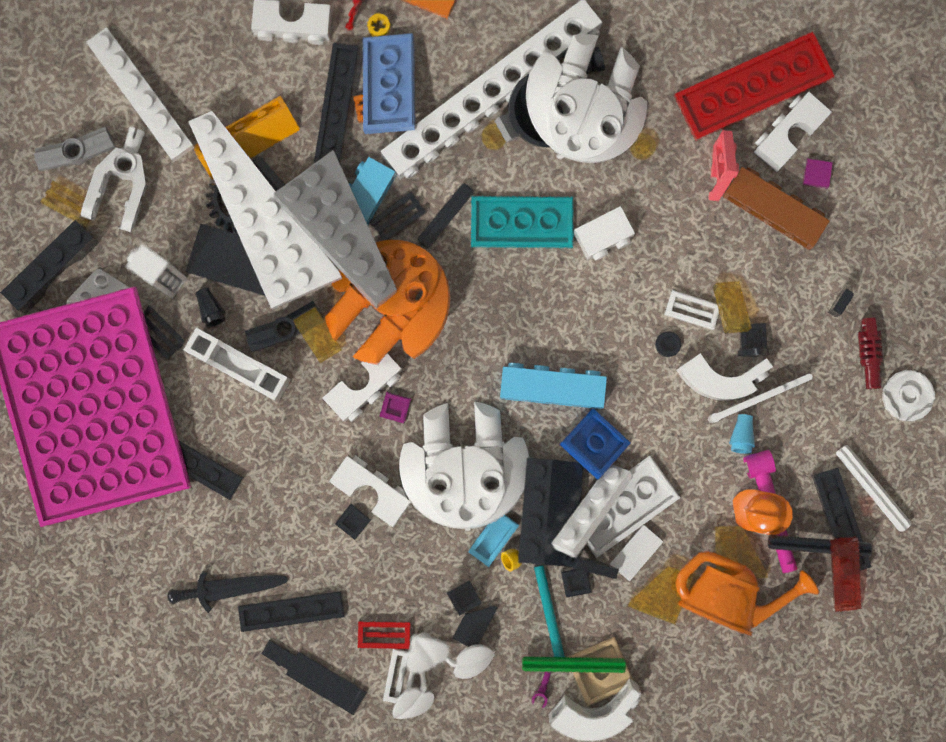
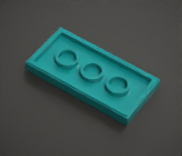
(521, 222)

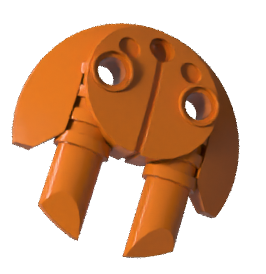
(406, 319)

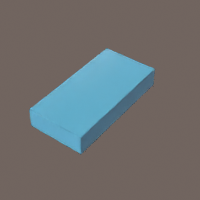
(493, 539)

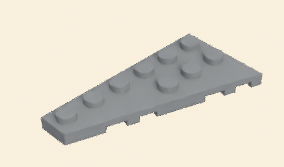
(332, 218)

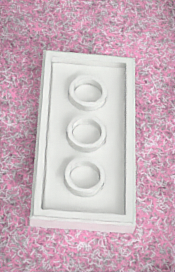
(640, 501)

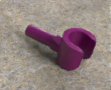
(542, 689)

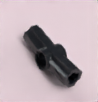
(268, 334)

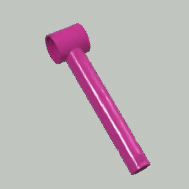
(760, 467)

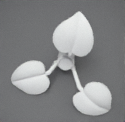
(428, 652)

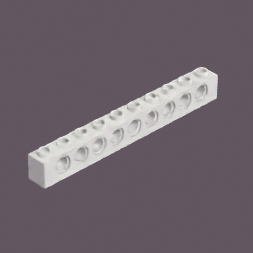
(577, 16)

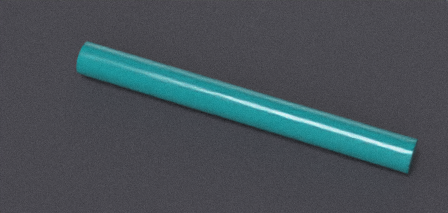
(549, 611)

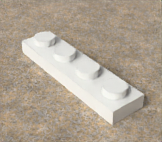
(592, 510)

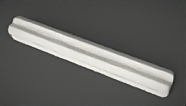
(873, 488)

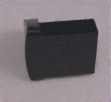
(754, 342)

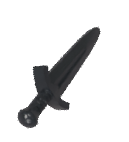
(225, 588)

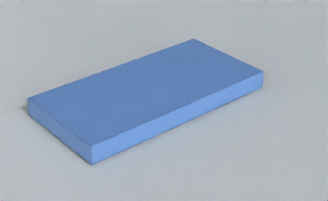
(388, 83)

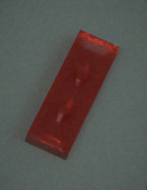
(845, 574)

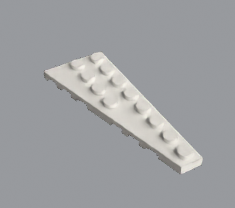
(277, 247)

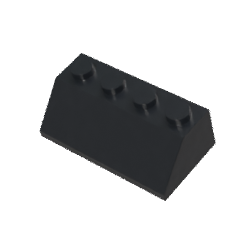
(549, 501)

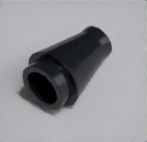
(210, 309)

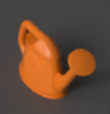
(731, 594)

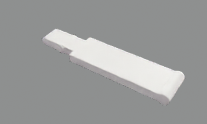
(713, 418)

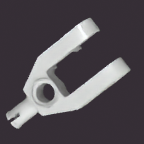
(109, 167)

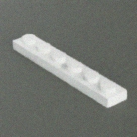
(140, 94)

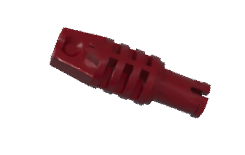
(870, 352)

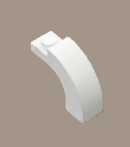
(708, 383)
(599, 722)

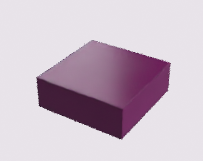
(817, 173)
(395, 407)

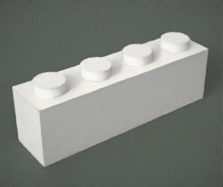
(155, 270)

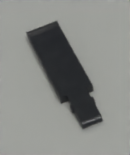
(316, 677)

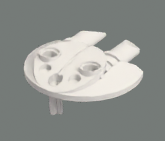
(585, 104)
(464, 471)

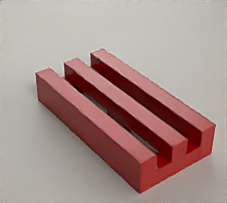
(406, 635)

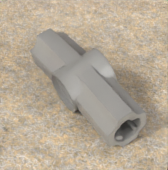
(59, 154)

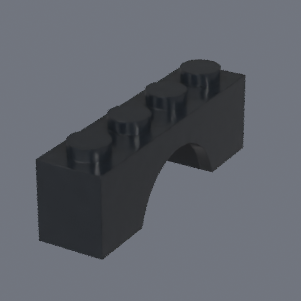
(35, 279)

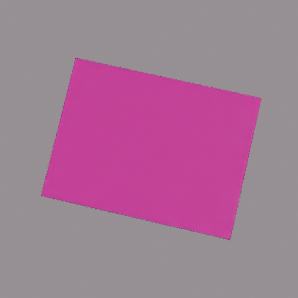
(89, 407)

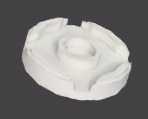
(905, 388)

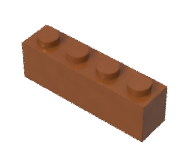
(776, 208)

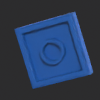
(595, 443)

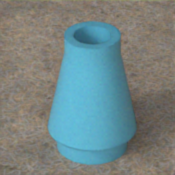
(743, 435)

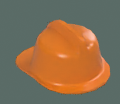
(762, 512)

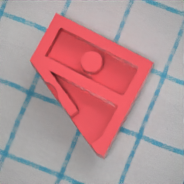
(724, 164)

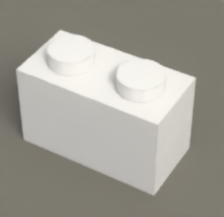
(604, 233)

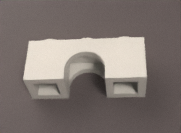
(312, 26)
(806, 114)
(348, 402)
(354, 474)

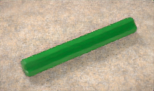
(574, 664)

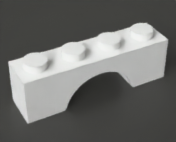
(237, 364)

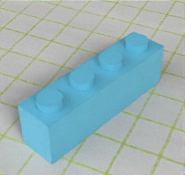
(371, 186)
(553, 387)

